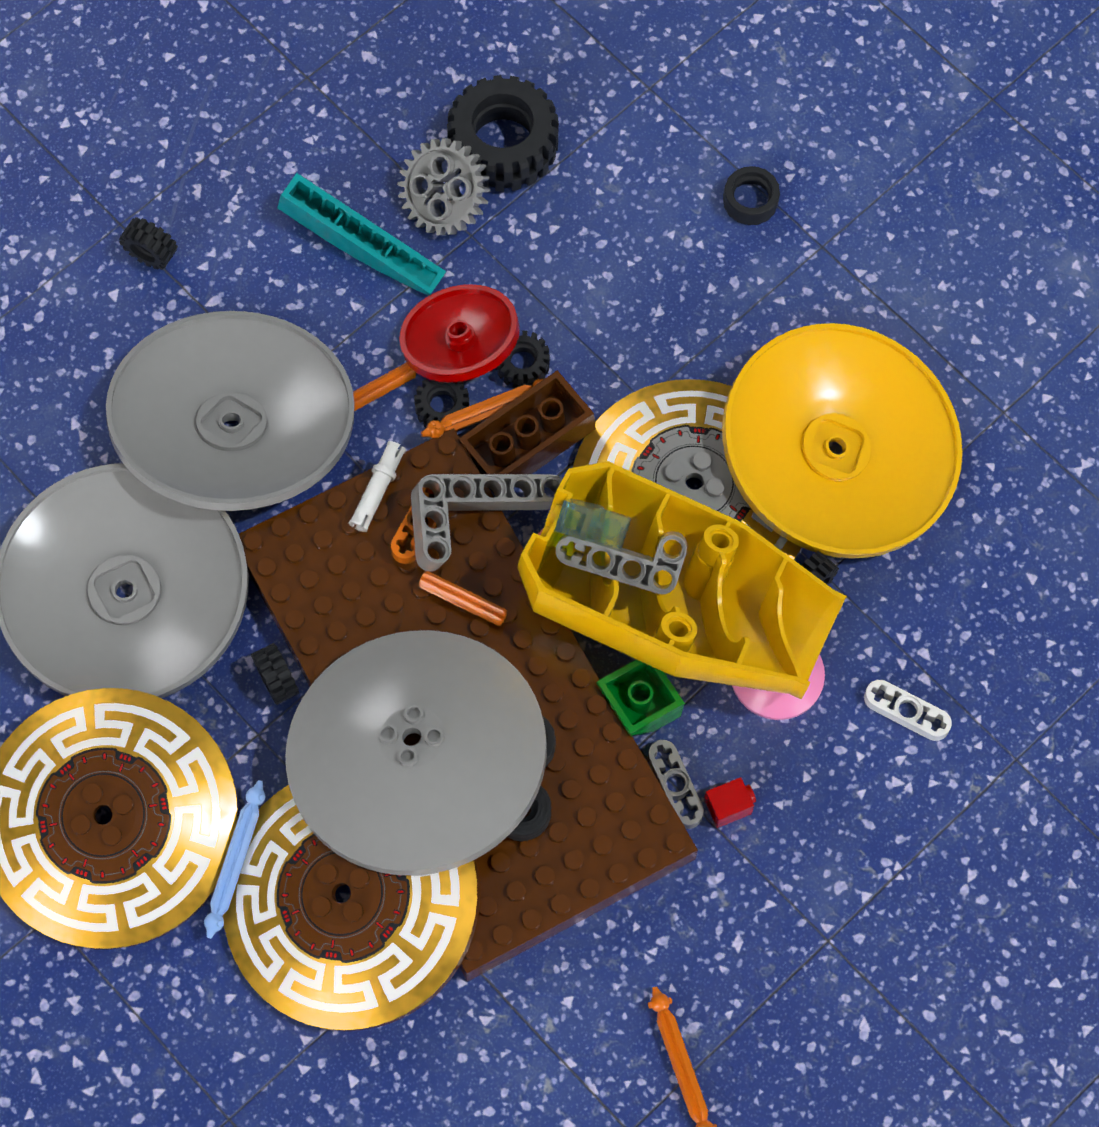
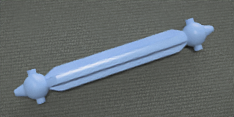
(234, 859)

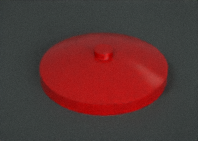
(459, 333)

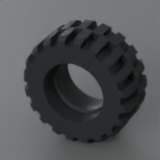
(507, 101)

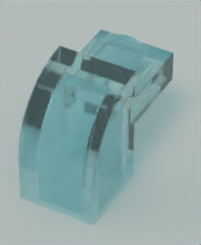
(592, 522)

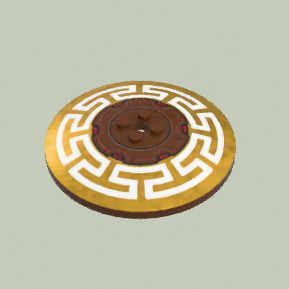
(167, 828)
(347, 960)

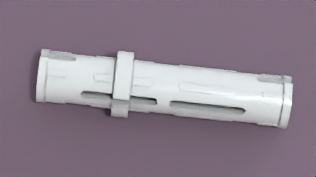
(382, 475)

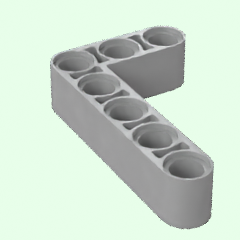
(475, 499)

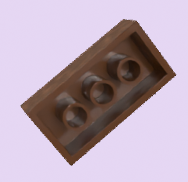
(530, 429)

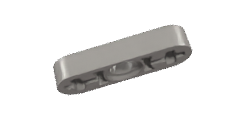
(674, 759)

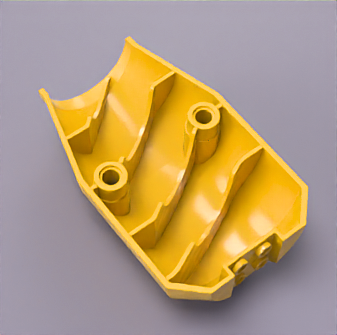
(738, 606)

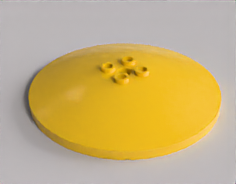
(873, 401)

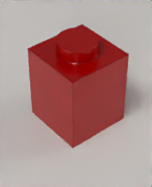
(730, 802)

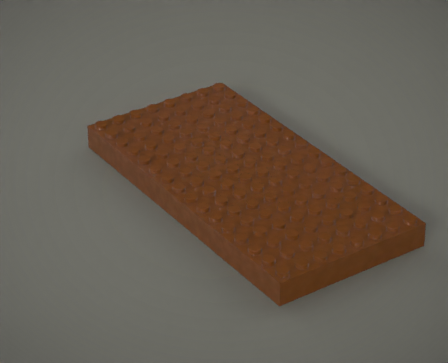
(344, 588)

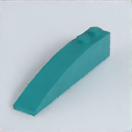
(357, 235)

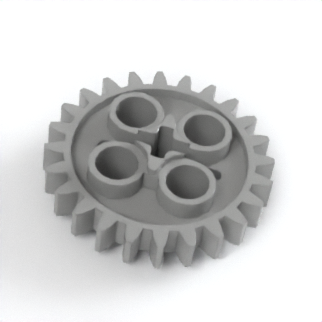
(428, 166)

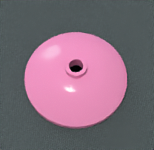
(781, 705)

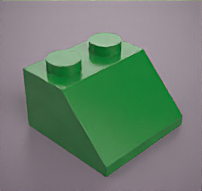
(641, 697)

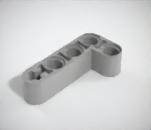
(615, 570)

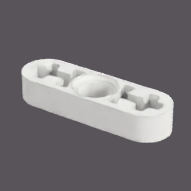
(904, 697)

